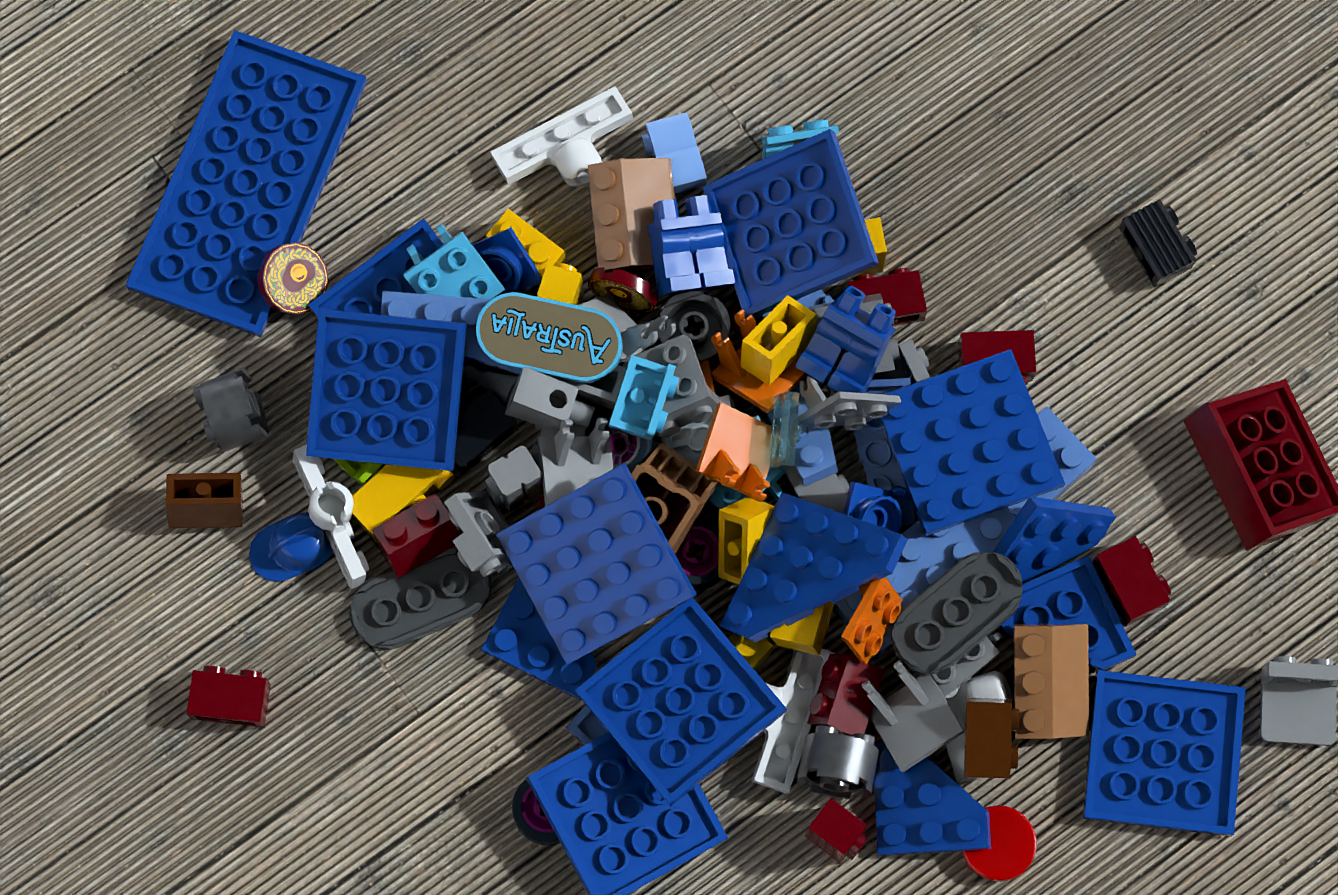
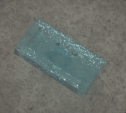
(785, 430)

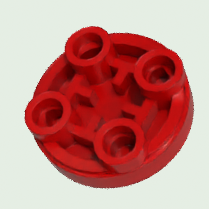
(1011, 846)

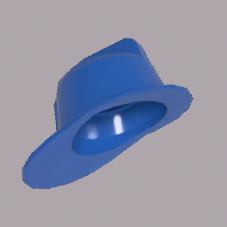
(289, 548)

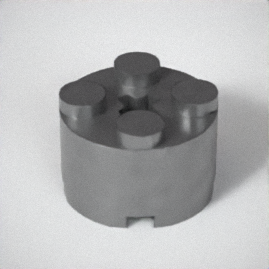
(704, 314)
(232, 410)
(838, 763)

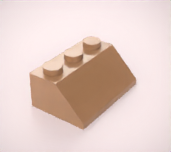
(623, 209)
(1051, 680)

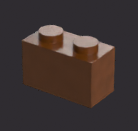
(204, 500)
(989, 738)

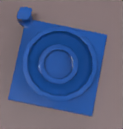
(509, 261)
(876, 505)

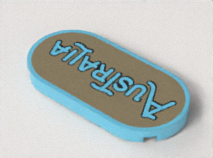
(549, 337)

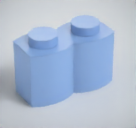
(675, 140)

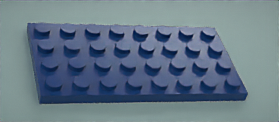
(245, 180)

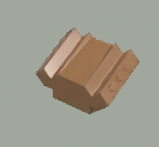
(673, 492)

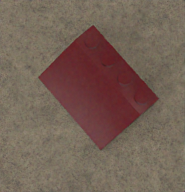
(1264, 463)

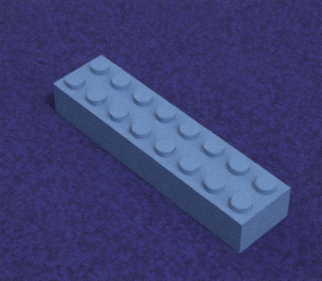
(931, 556)

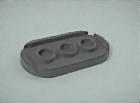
(428, 599)
(957, 612)

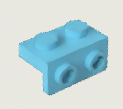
(643, 397)

